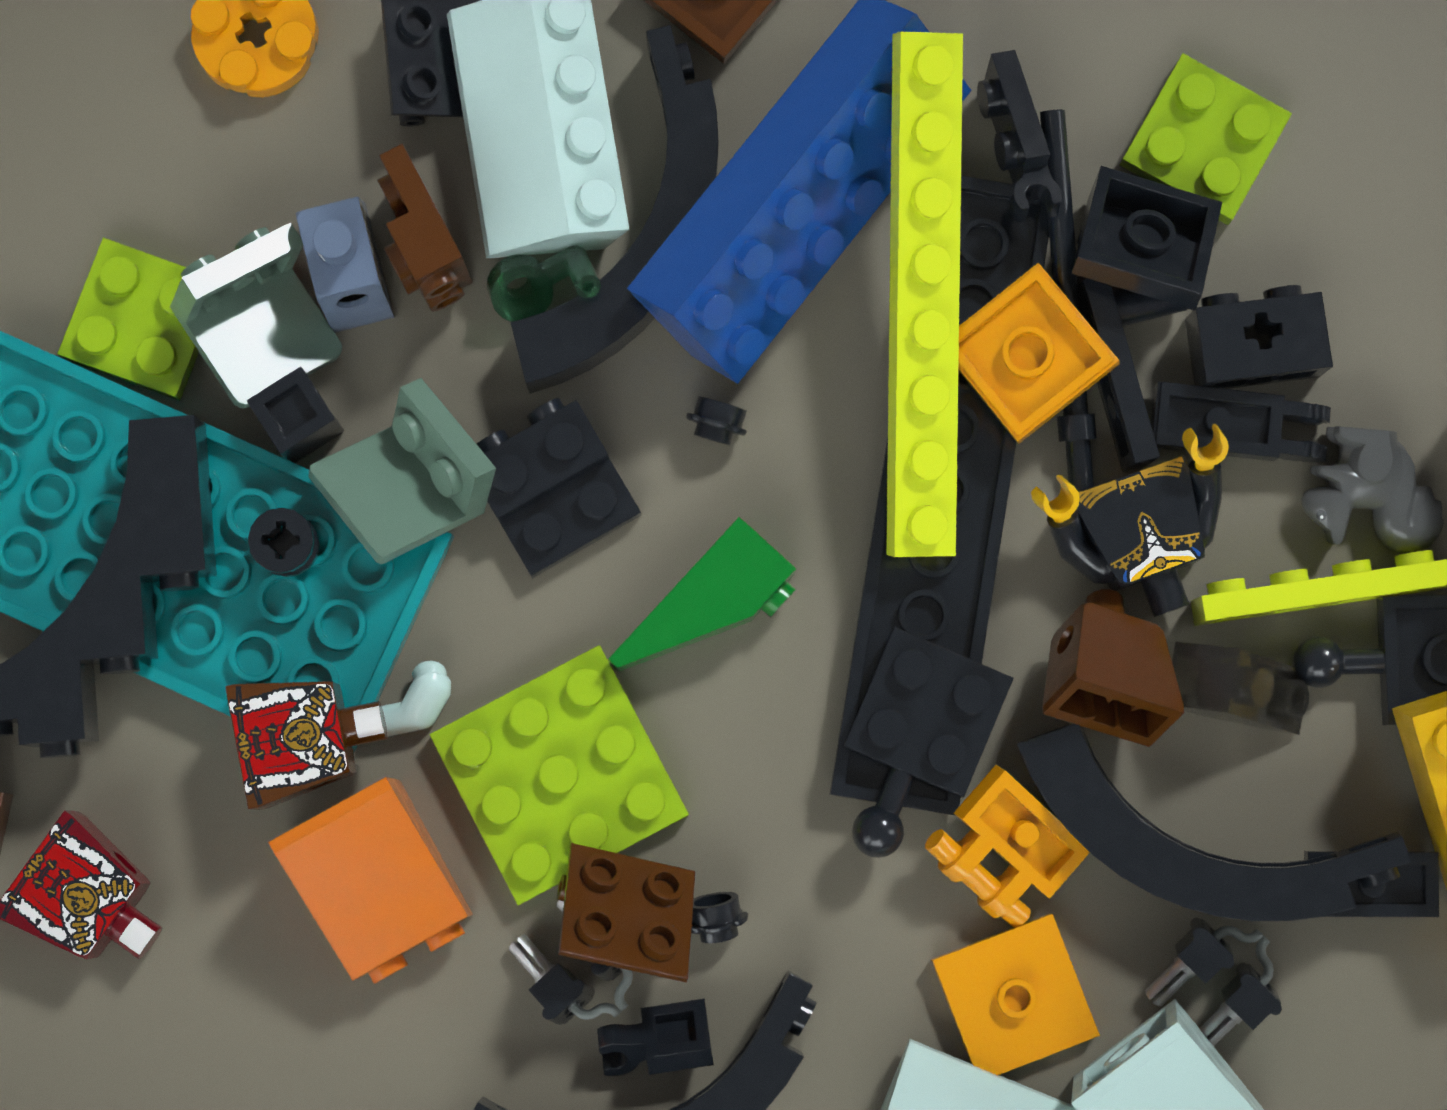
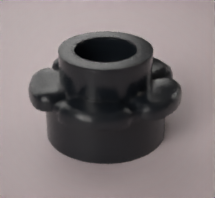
(717, 420)
(717, 917)

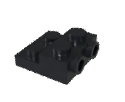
(1147, 238)
(555, 486)

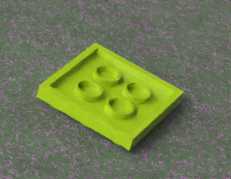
(558, 769)

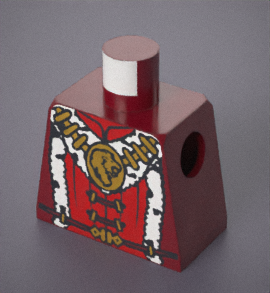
(80, 893)

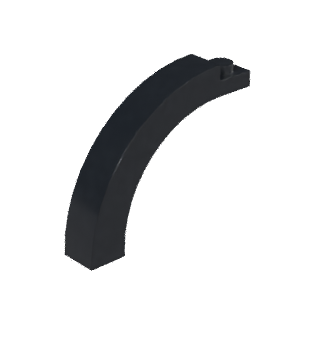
(592, 329)
(1185, 875)
(763, 1063)

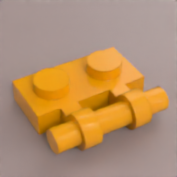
(1021, 832)

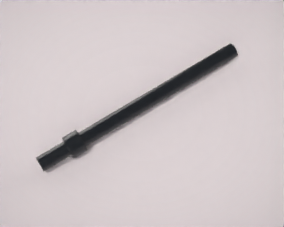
(1076, 425)

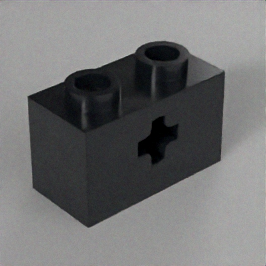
(1295, 348)

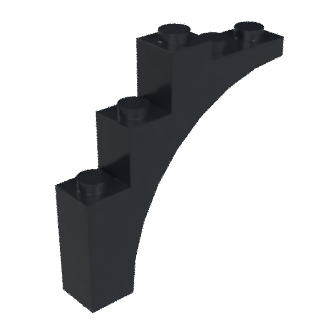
(158, 536)

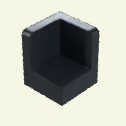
(295, 415)

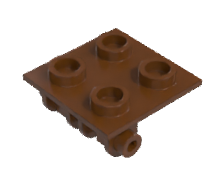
(627, 912)

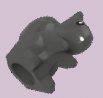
(1378, 476)

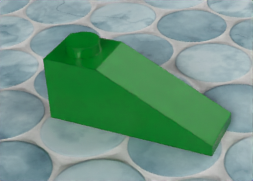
(717, 594)

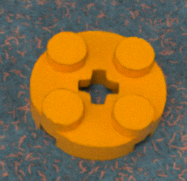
(243, 67)

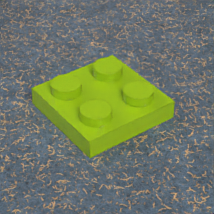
(1206, 136)
(127, 321)

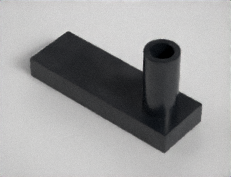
(1119, 389)

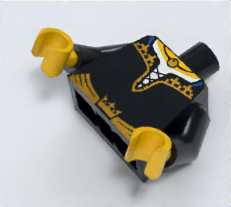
(1142, 523)

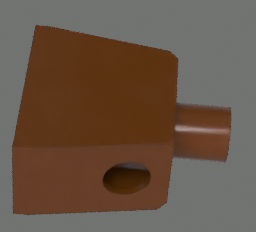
(1112, 672)

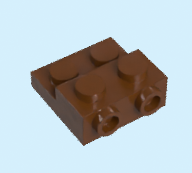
(423, 247)

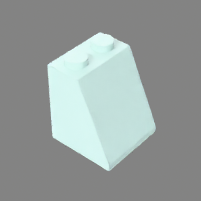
(1162, 1068)

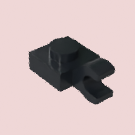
(668, 1039)

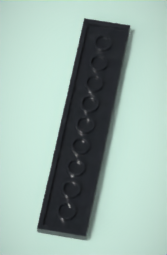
(947, 595)

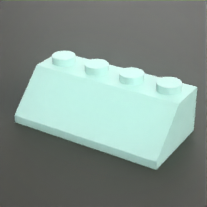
(537, 126)

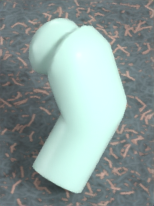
(421, 702)

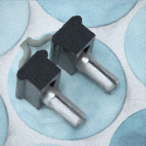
(1203, 954)
(561, 991)

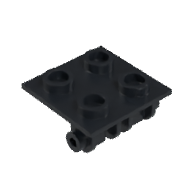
(420, 59)

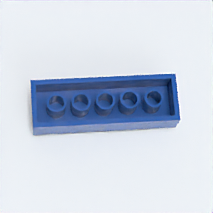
(783, 200)

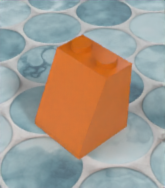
(373, 880)

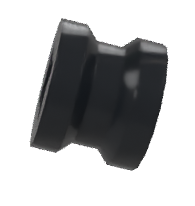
(295, 554)

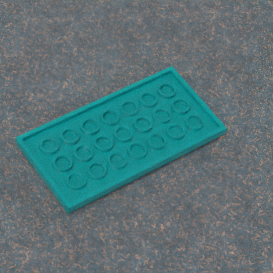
(245, 626)

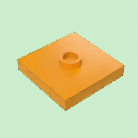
(1031, 353)
(1015, 996)

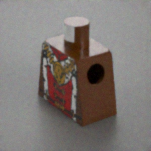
(297, 737)

